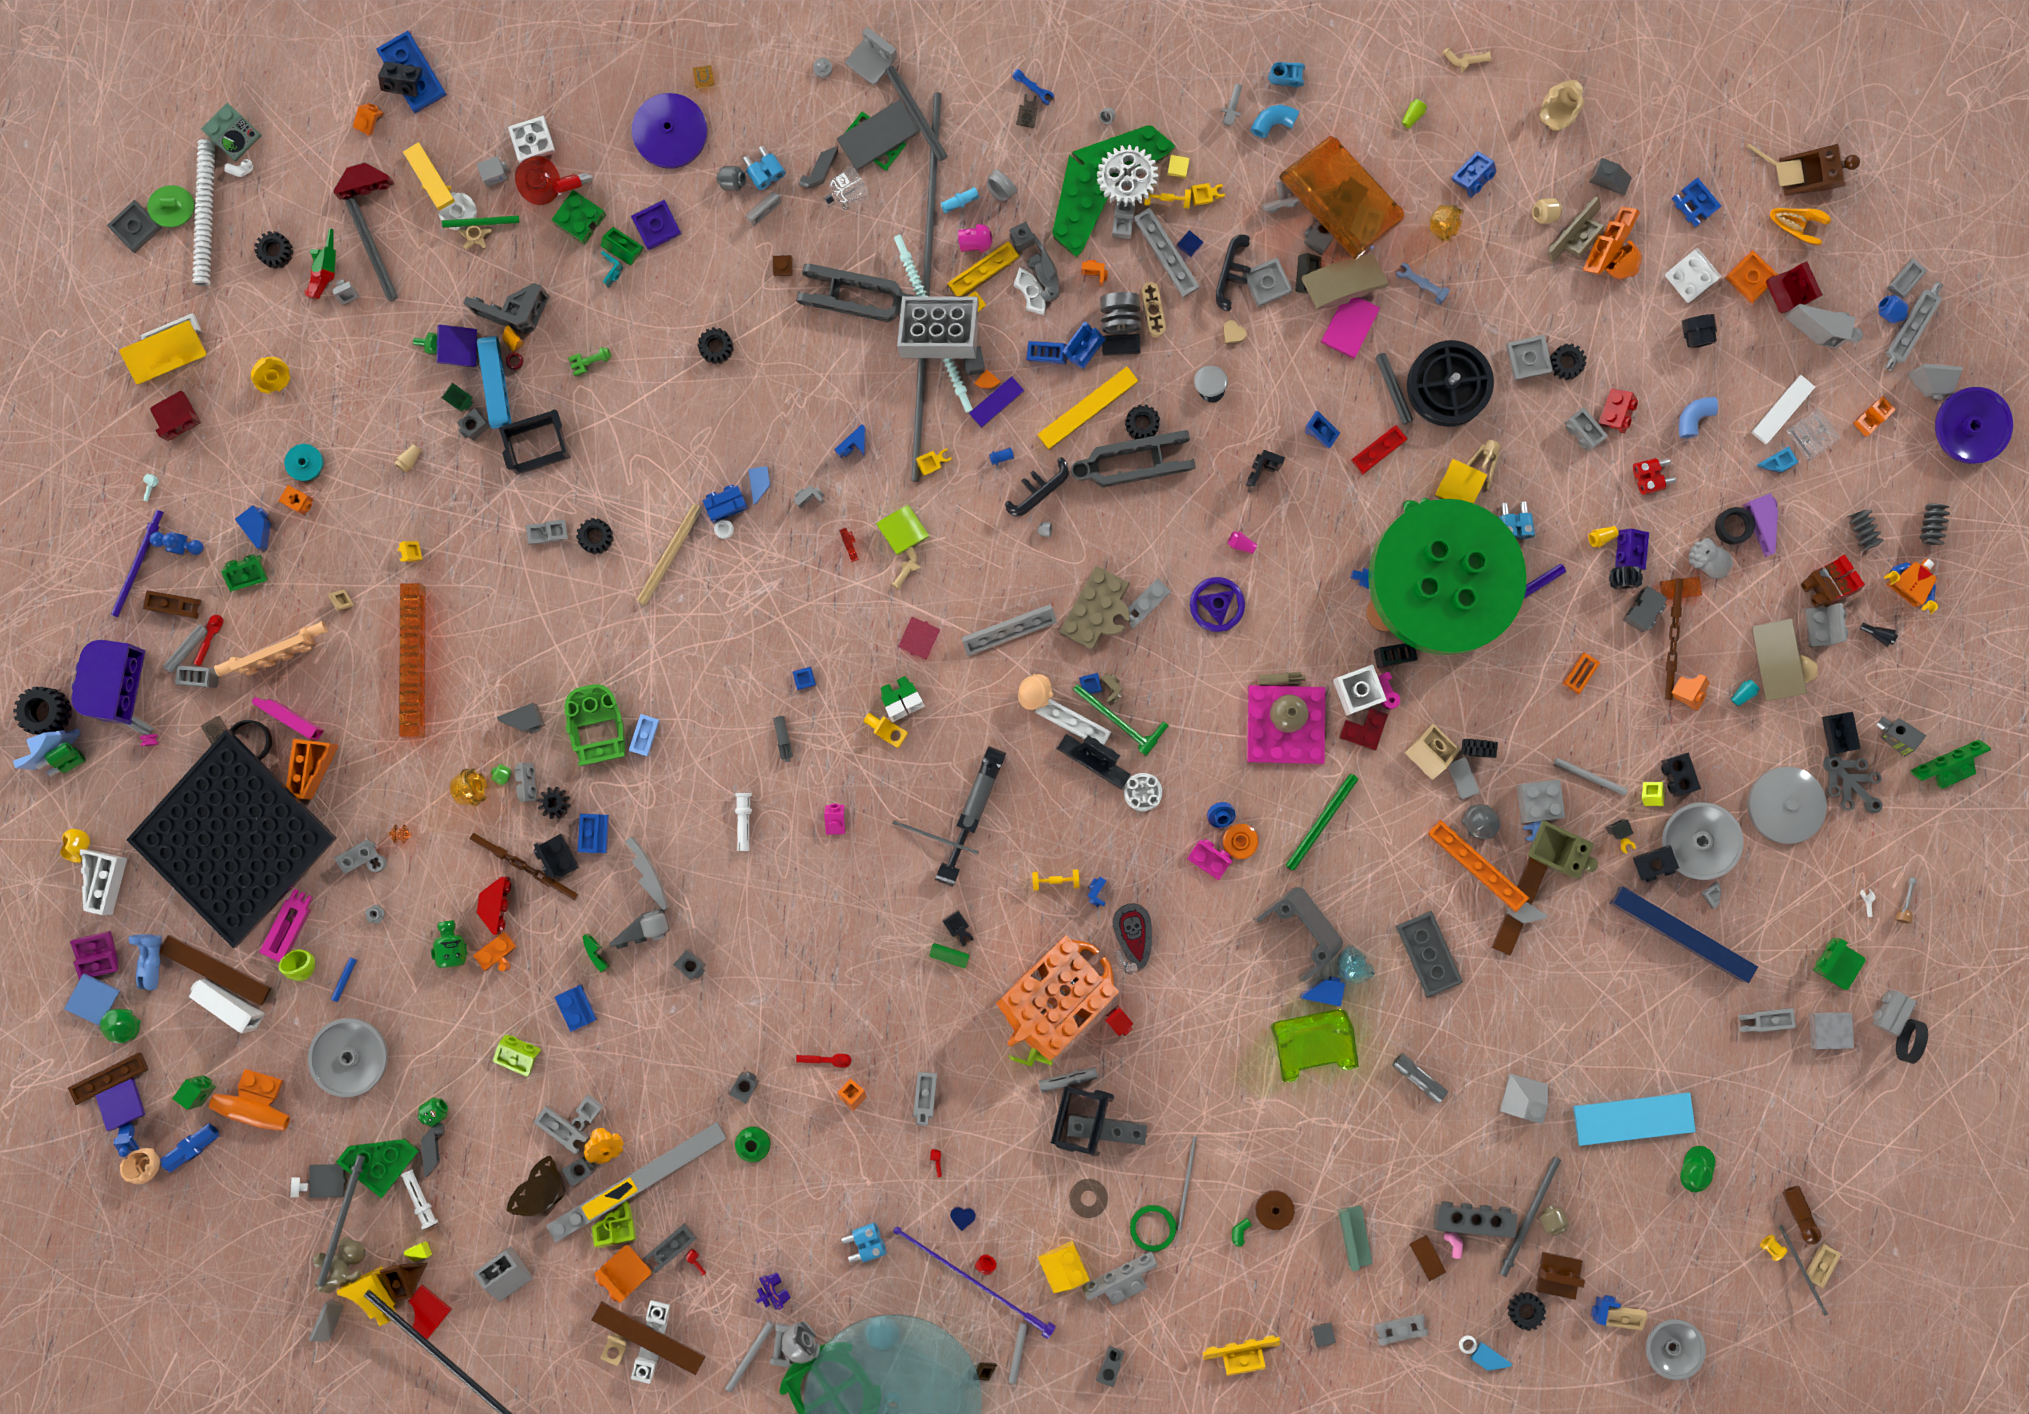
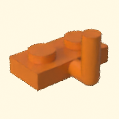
(496, 952)

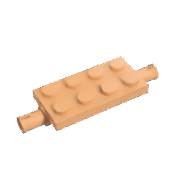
(269, 656)

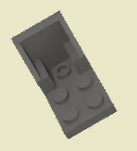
(525, 306)

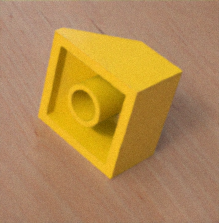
(1064, 1267)

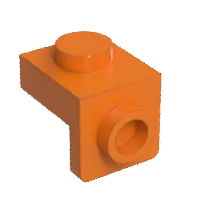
(366, 118)
(1091, 267)

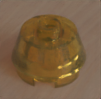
(1446, 222)
(468, 787)

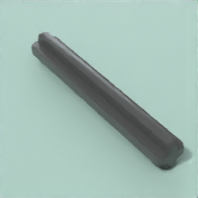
(1394, 388)

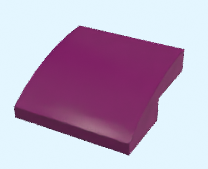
(95, 954)

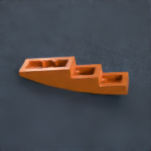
(1612, 240)

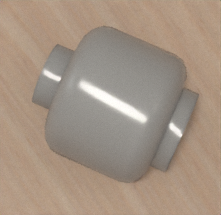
(654, 925)

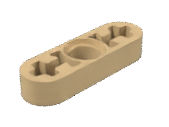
(1156, 295)

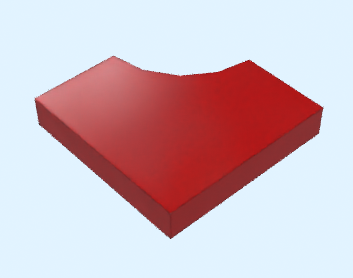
(428, 1311)

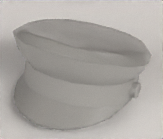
(1000, 185)

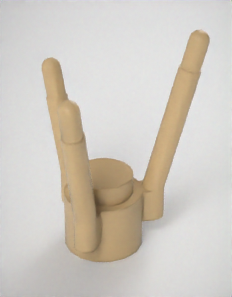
(1490, 452)

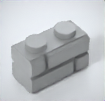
(1894, 1012)

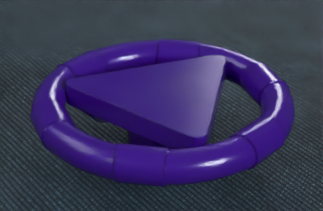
(1217, 604)

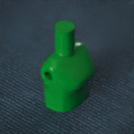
(429, 343)

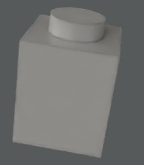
(493, 171)

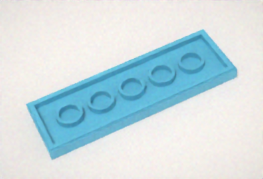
(1634, 1118)

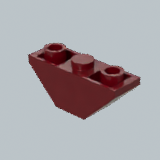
(361, 180)

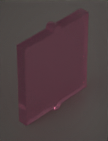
(919, 638)

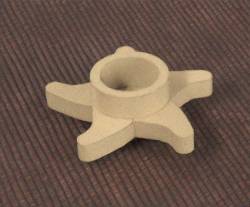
(475, 236)

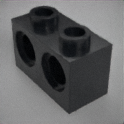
(1686, 772)

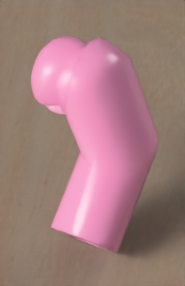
(1456, 1242)

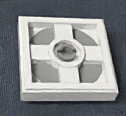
(531, 138)

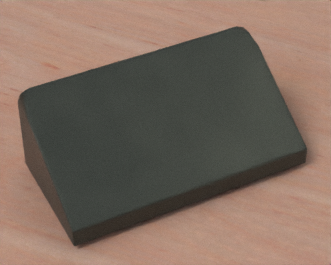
(1306, 264)

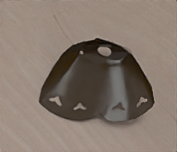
(541, 1192)

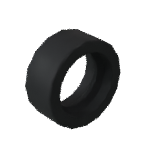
(1747, 518)

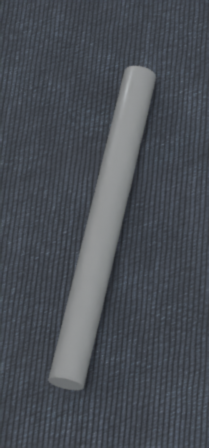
(1590, 776)
(749, 1356)

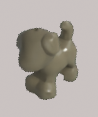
(349, 1253)

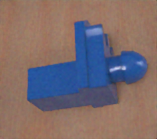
(125, 1142)

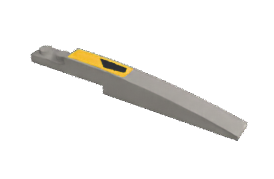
(636, 1182)

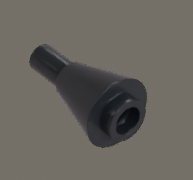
(1883, 635)

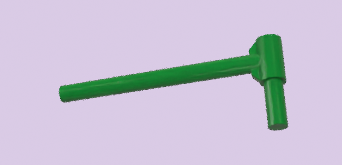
(1146, 743)

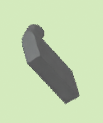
(820, 169)
(430, 1148)

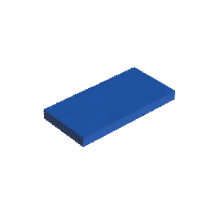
(406, 52)

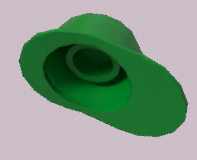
(1697, 1169)

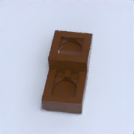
(1427, 1258)

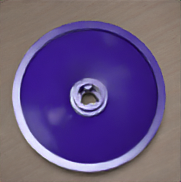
(670, 146)
(1974, 425)

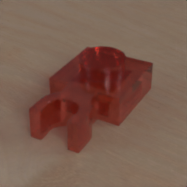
(848, 539)

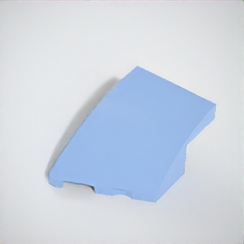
(42, 744)

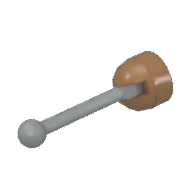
(1905, 915)

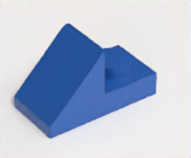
(1322, 429)
(856, 439)

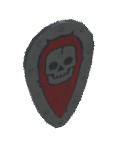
(1134, 932)

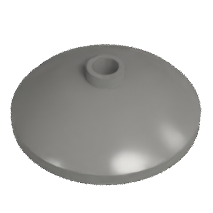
(1686, 1355)

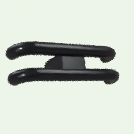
(1225, 276)
(1038, 495)

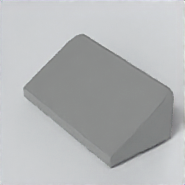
(763, 208)
(326, 1321)

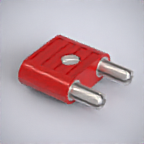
(571, 182)

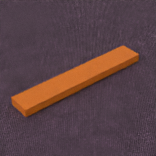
(1478, 866)

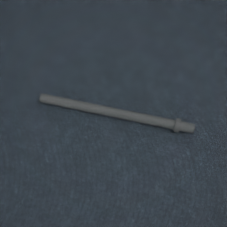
(356, 1170)
(1508, 1262)

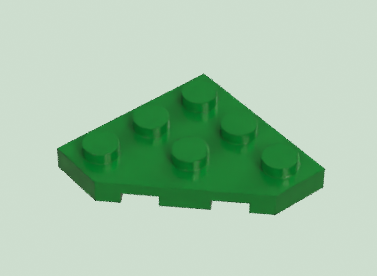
(382, 1162)

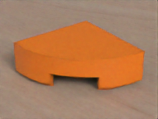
(987, 380)

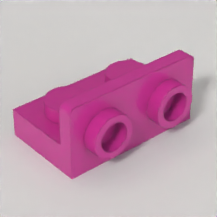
(1210, 859)

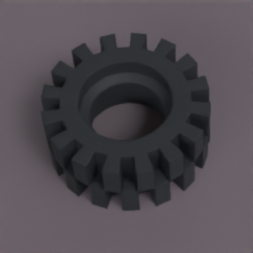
(281, 257)
(711, 335)
(1578, 358)
(1142, 411)
(602, 544)
(1479, 748)
(1535, 1319)

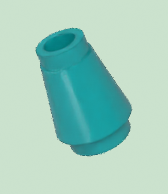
(1745, 692)

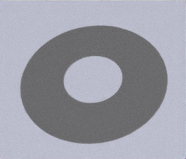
(1101, 1198)

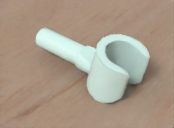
(152, 481)

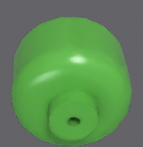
(500, 774)

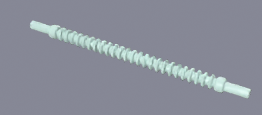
(908, 263)

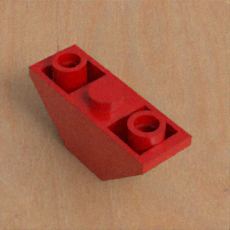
(493, 904)

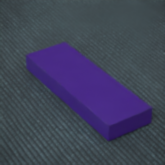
(996, 402)

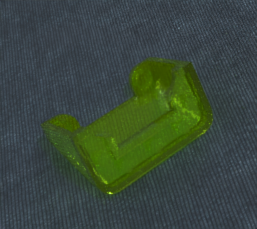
(1314, 1042)

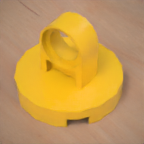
(270, 374)

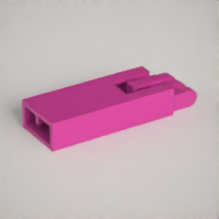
(289, 718)
(283, 932)

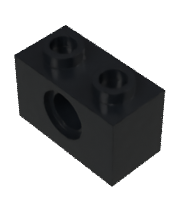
(1644, 860)

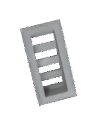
(209, 676)

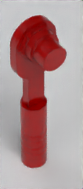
(214, 626)
(837, 1060)

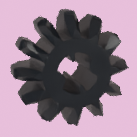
(1625, 577)
(547, 804)

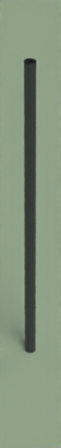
(436, 1353)

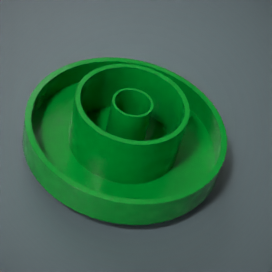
(1447, 577)

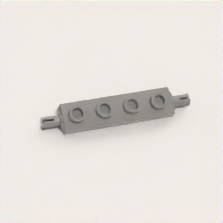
(1913, 326)

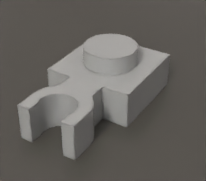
(587, 1111)

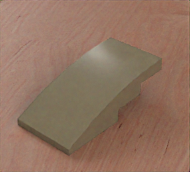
(1344, 281)
(1779, 659)

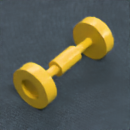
(1170, 197)
(1055, 879)

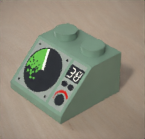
(231, 132)

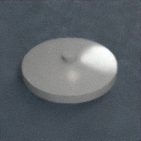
(1787, 805)
(1704, 840)
(348, 1057)

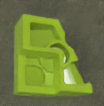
(615, 1228)

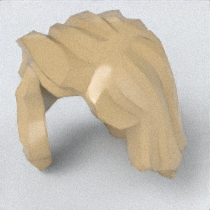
(1562, 105)

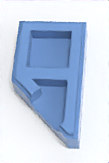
(759, 482)

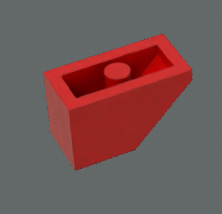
(1119, 1021)

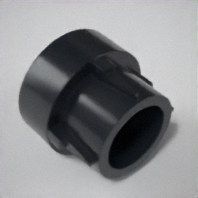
(1700, 330)

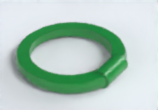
(1170, 1220)

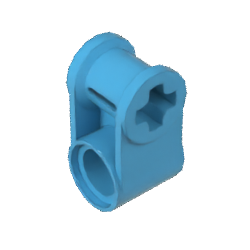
(1291, 74)

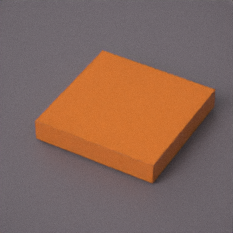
(1750, 276)

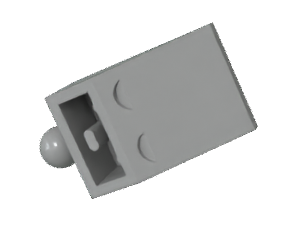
(1824, 326)

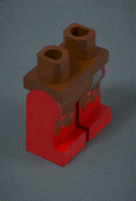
(1833, 582)

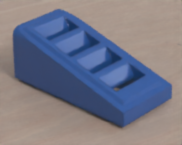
(1046, 359)

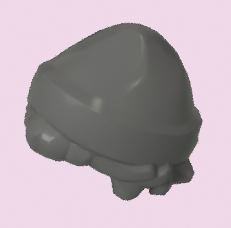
(1481, 821)

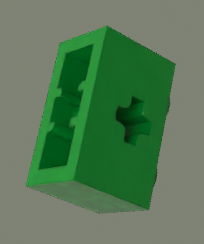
(194, 1092)

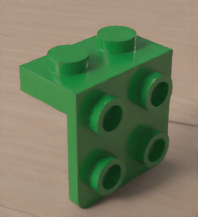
(1839, 963)

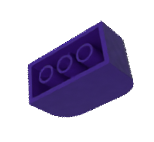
(107, 681)

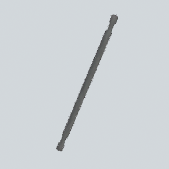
(935, 837)
(1803, 1270)

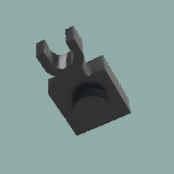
(956, 925)

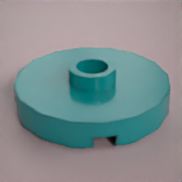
(312, 466)

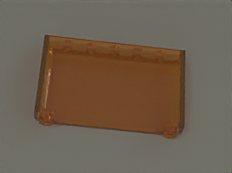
(1343, 196)

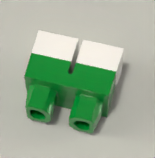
(892, 699)

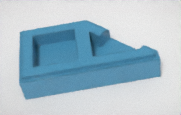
(1780, 461)
(1489, 1358)

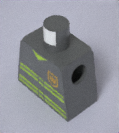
(1900, 735)

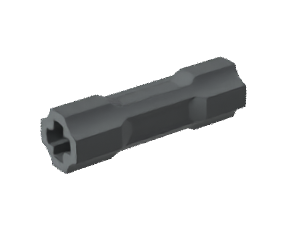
(1420, 1078)

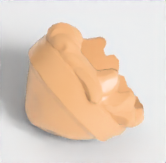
(1035, 692)
(140, 1166)

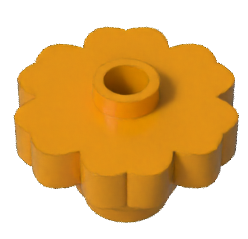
(603, 1146)

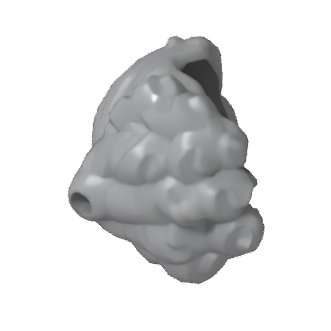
(1710, 558)

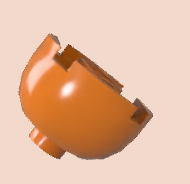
(1626, 262)

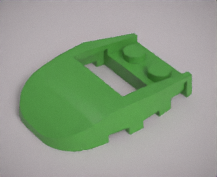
(590, 706)

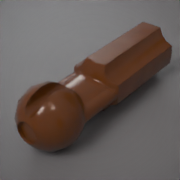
(1802, 1215)

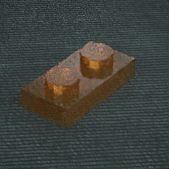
(1690, 588)

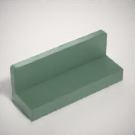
(1355, 1237)

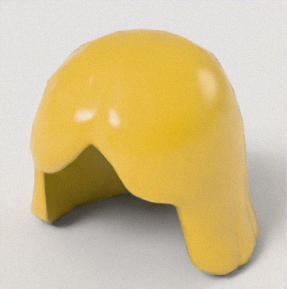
(73, 841)

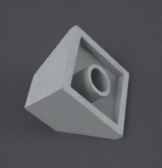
(1936, 380)
(1525, 1098)

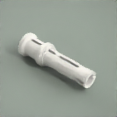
(743, 811)
(409, 1177)

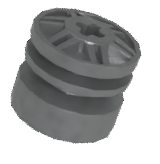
(1120, 312)

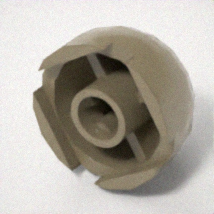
(1289, 713)

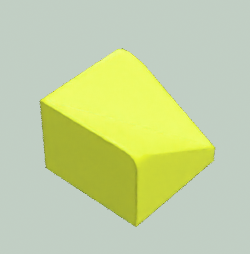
(1653, 794)
(418, 1252)

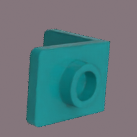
(614, 273)

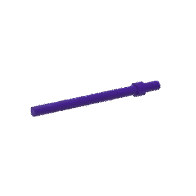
(151, 528)

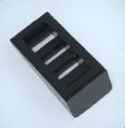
(1383, 656)

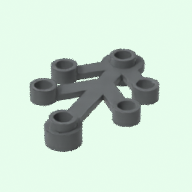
(1850, 781)

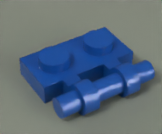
(1700, 198)

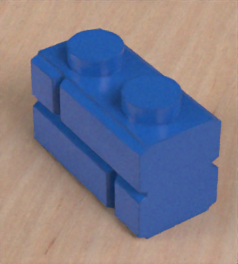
(725, 503)

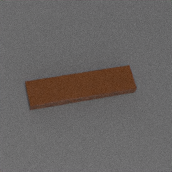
(108, 1078)

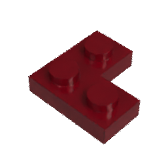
(1367, 734)

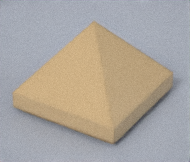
(340, 600)

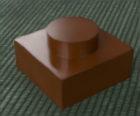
(782, 265)

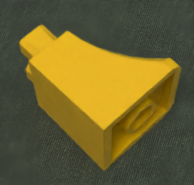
(370, 1281)

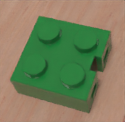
(576, 215)

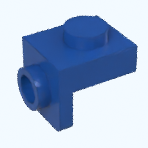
(1095, 886)
(1601, 1308)

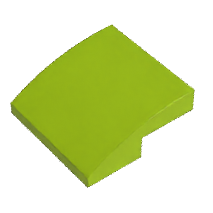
(902, 529)

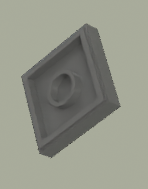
(134, 226)

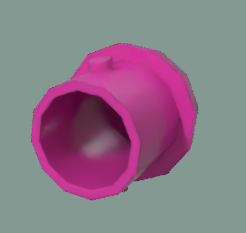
(975, 238)

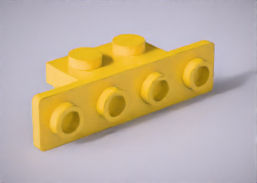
(1242, 1357)

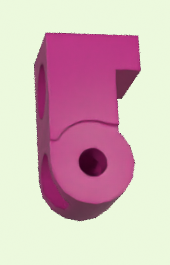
(1392, 698)

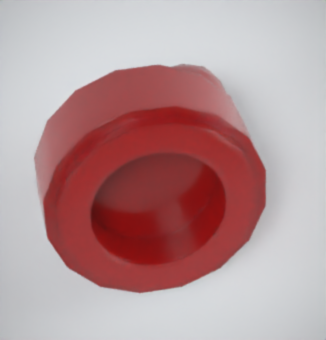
(986, 1264)

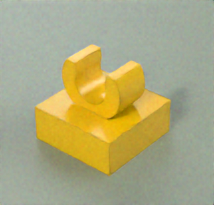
(410, 551)

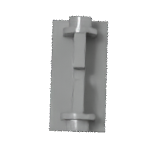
(526, 773)
(356, 856)

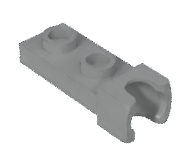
(560, 1129)

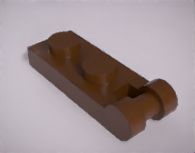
(171, 604)

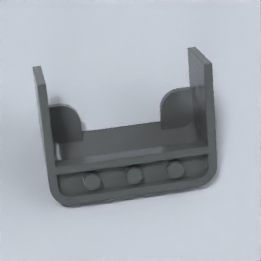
(1298, 902)

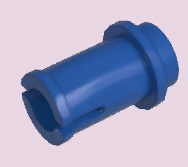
(1001, 456)

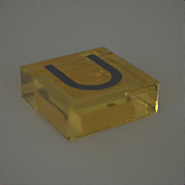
(703, 76)

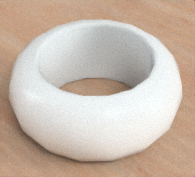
(1464, 1338)

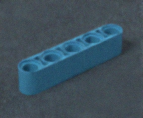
(494, 381)

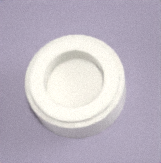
(724, 529)

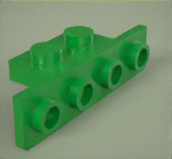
(1952, 766)

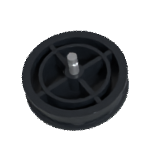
(1450, 383)

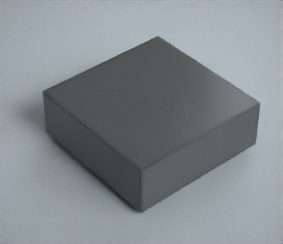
(1323, 1334)

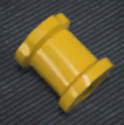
(1773, 1247)

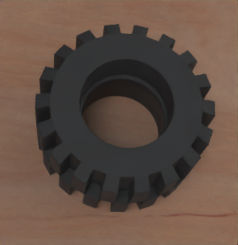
(28, 706)

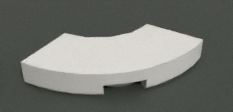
(1031, 290)

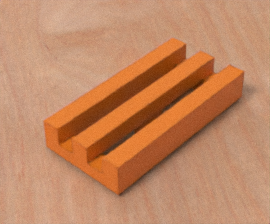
(1572, 686)

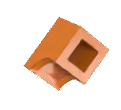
(1691, 691)

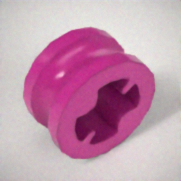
(149, 740)

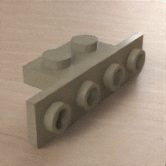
(1579, 234)

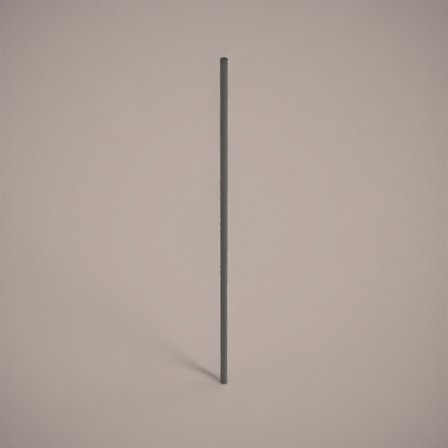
(926, 283)

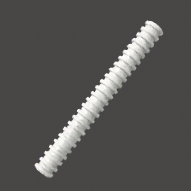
(203, 211)

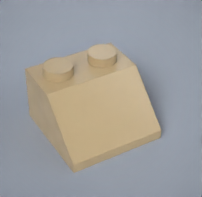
(1432, 751)

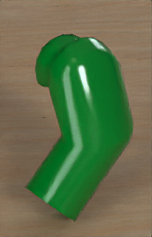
(1238, 1232)

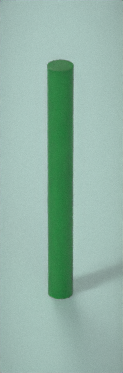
(480, 221)

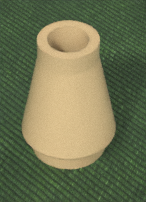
(408, 458)

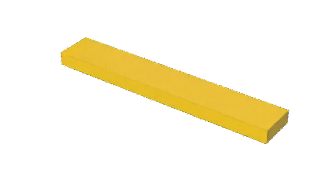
(1087, 408)

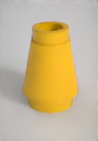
(1601, 536)

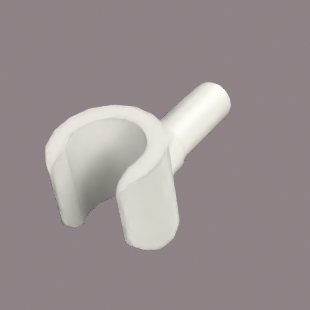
(1868, 899)

